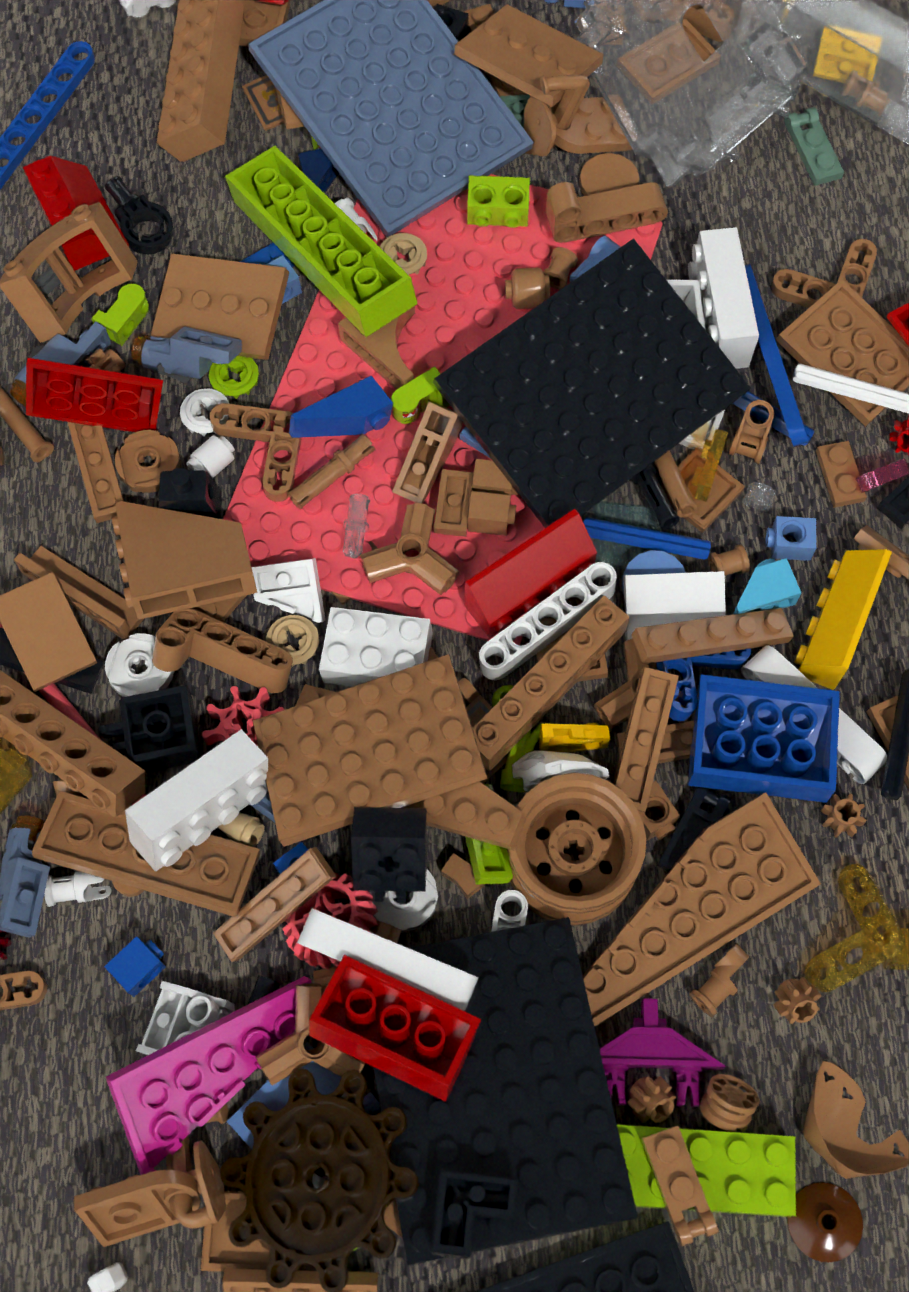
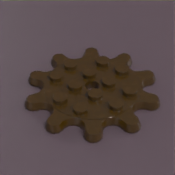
(277, 1176)

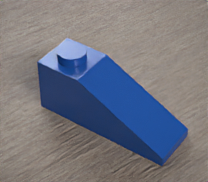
(346, 412)

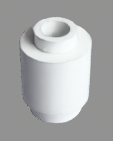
(212, 456)

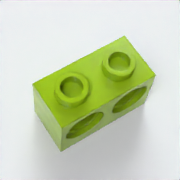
(498, 196)

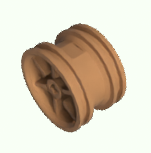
(598, 806)

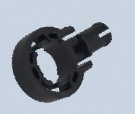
(134, 211)

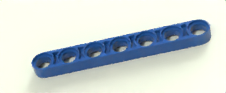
(47, 111)
(776, 367)

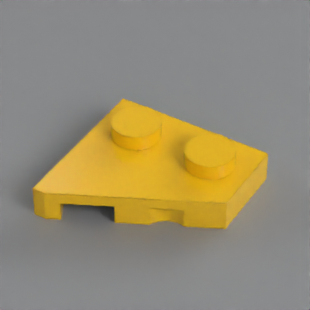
(573, 737)

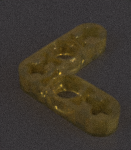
(867, 939)

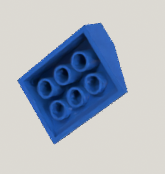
(765, 739)

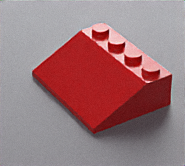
(91, 396)

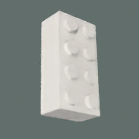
(725, 293)
(198, 801)

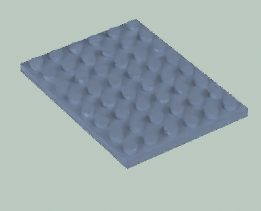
(391, 103)

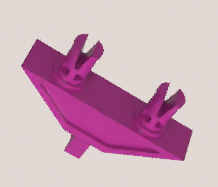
(655, 1046)

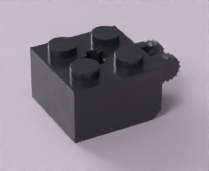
(143, 716)
(389, 850)

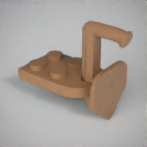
(574, 122)
(158, 1197)

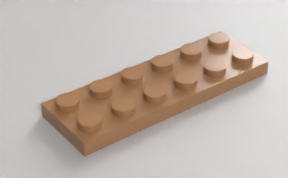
(99, 844)

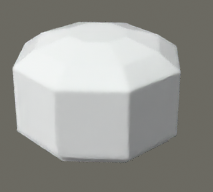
(108, 1279)

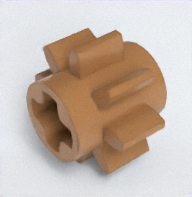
(106, 361)
(852, 813)
(797, 1000)
(651, 1099)

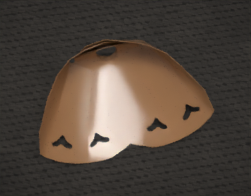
(833, 1125)

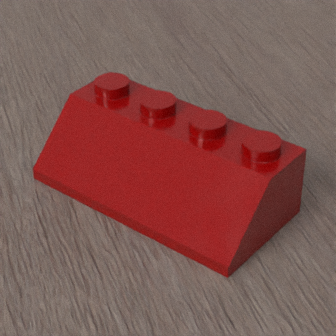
(59, 190)
(529, 573)
(394, 1027)

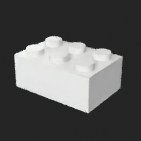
(371, 645)

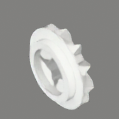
(191, 409)

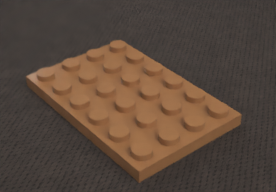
(368, 748)

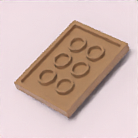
(523, 50)
(222, 299)
(851, 340)

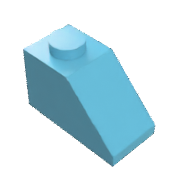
(769, 588)

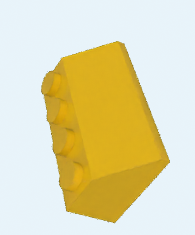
(842, 616)

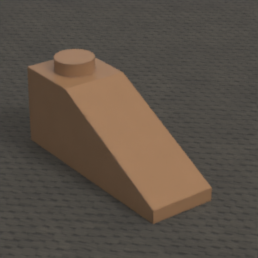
(428, 452)

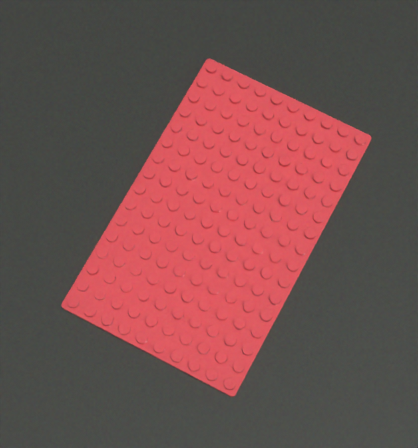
(455, 313)

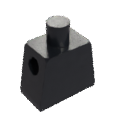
(190, 492)

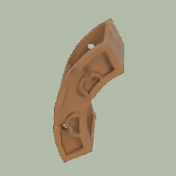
(28, 300)

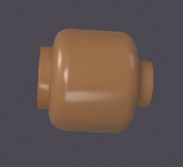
(527, 288)

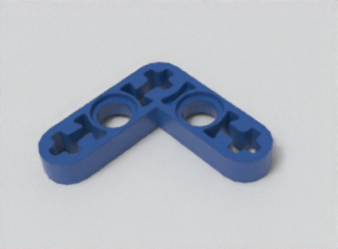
(687, 686)

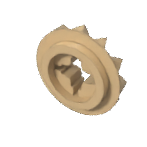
(406, 244)
(299, 627)

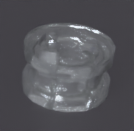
(759, 496)

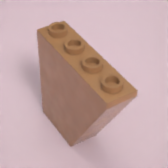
(179, 559)

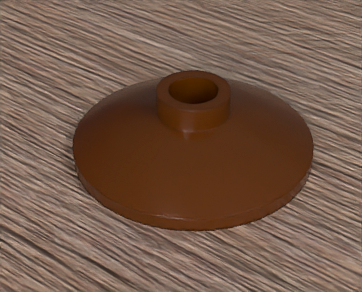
(807, 1227)

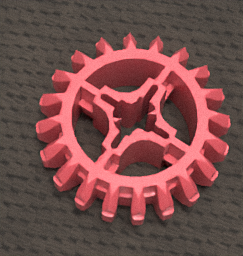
(357, 913)

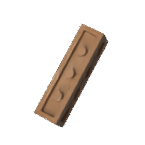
(82, 592)
(645, 735)

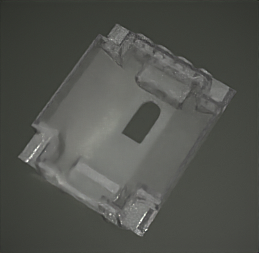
(854, 57)
(673, 102)

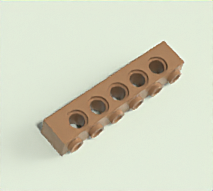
(549, 681)
(68, 749)

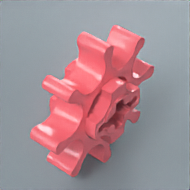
(232, 716)

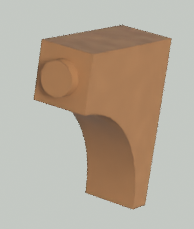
(380, 348)

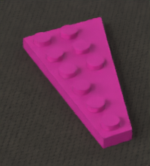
(195, 1076)

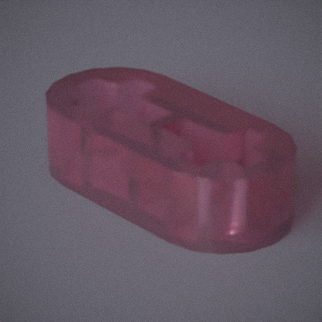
(882, 475)

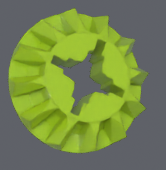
(249, 376)

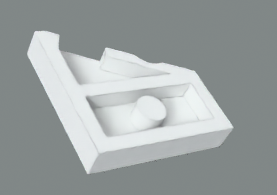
(291, 587)

